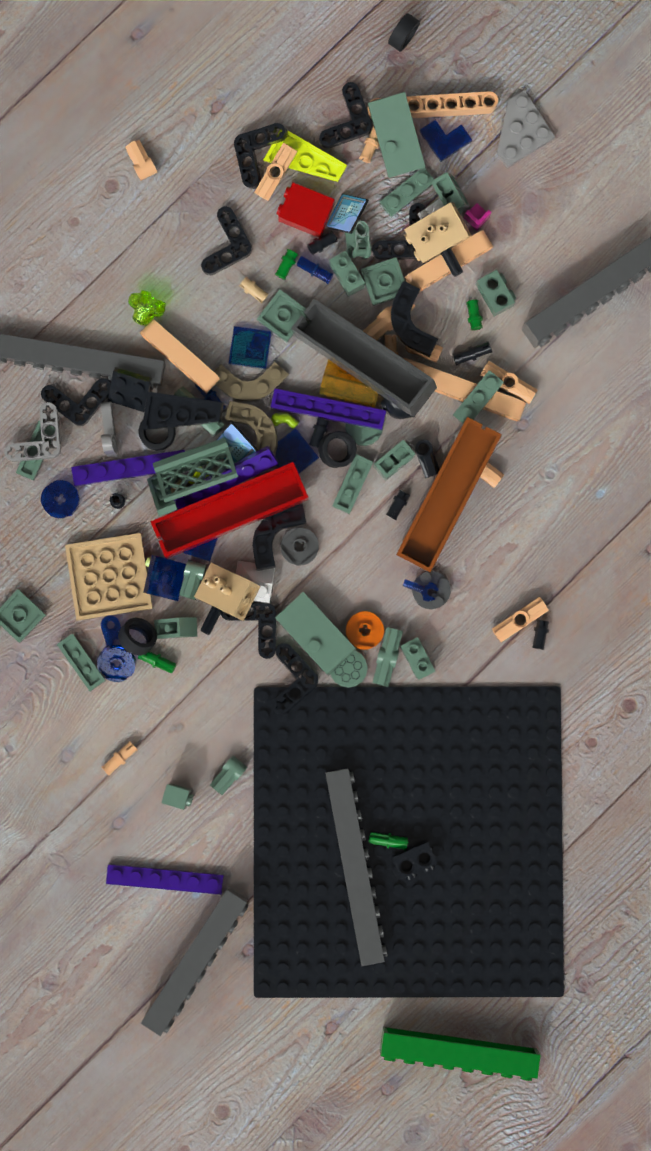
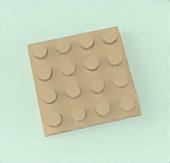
(108, 576)

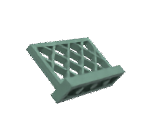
(192, 460)

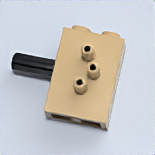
(437, 236)
(225, 593)

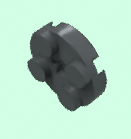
(310, 548)
(441, 596)

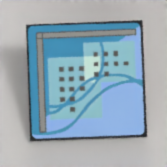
(347, 213)
(238, 443)

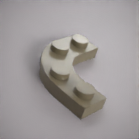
(253, 389)
(258, 420)

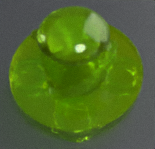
(145, 307)

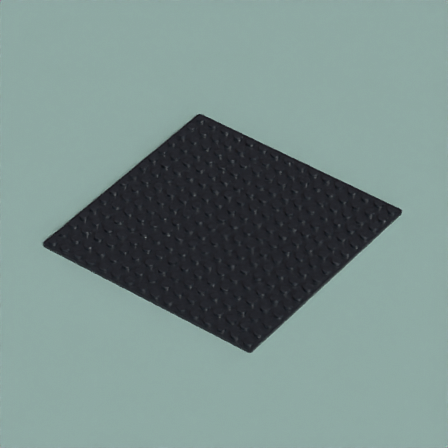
(430, 765)

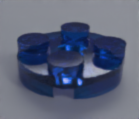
(54, 490)
(114, 673)

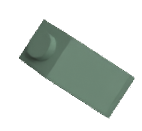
(176, 627)

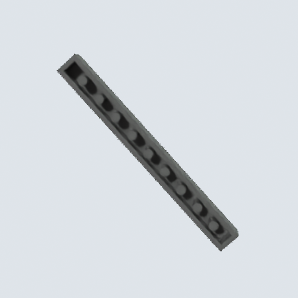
(76, 359)
(355, 867)

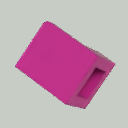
(477, 216)

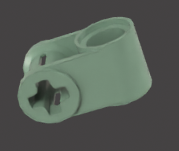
(359, 241)

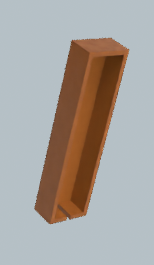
(448, 494)

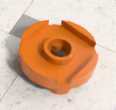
(358, 621)

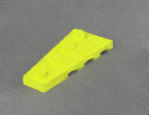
(309, 159)

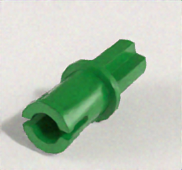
(158, 661)
(388, 840)

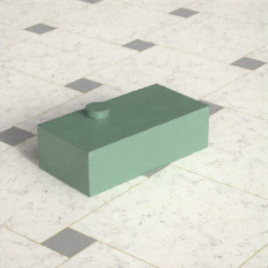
(396, 134)
(315, 633)

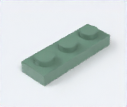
(407, 192)
(478, 397)
(31, 468)
(352, 484)
(161, 507)
(81, 662)

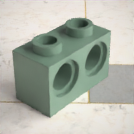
(449, 191)
(347, 273)
(491, 294)
(394, 460)
(417, 658)
(177, 796)

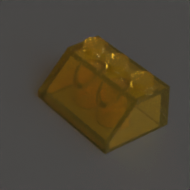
(344, 386)

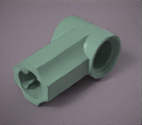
(193, 574)
(231, 771)

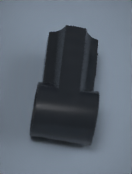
(427, 461)

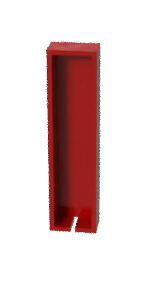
(229, 510)

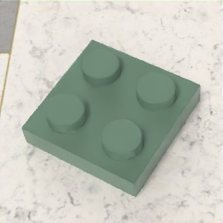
(382, 280)
(281, 315)
(20, 616)

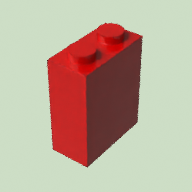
(305, 209)

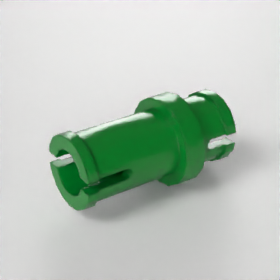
(286, 264)
(474, 319)

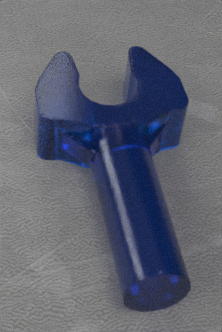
(421, 589)

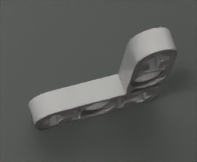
(109, 438)
(41, 445)

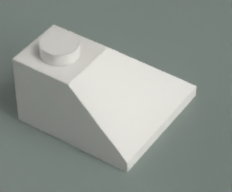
(262, 578)

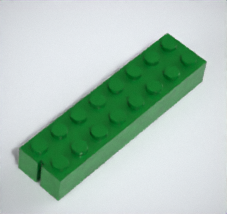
(460, 1053)

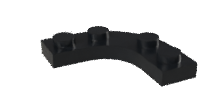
(403, 325)
(268, 529)

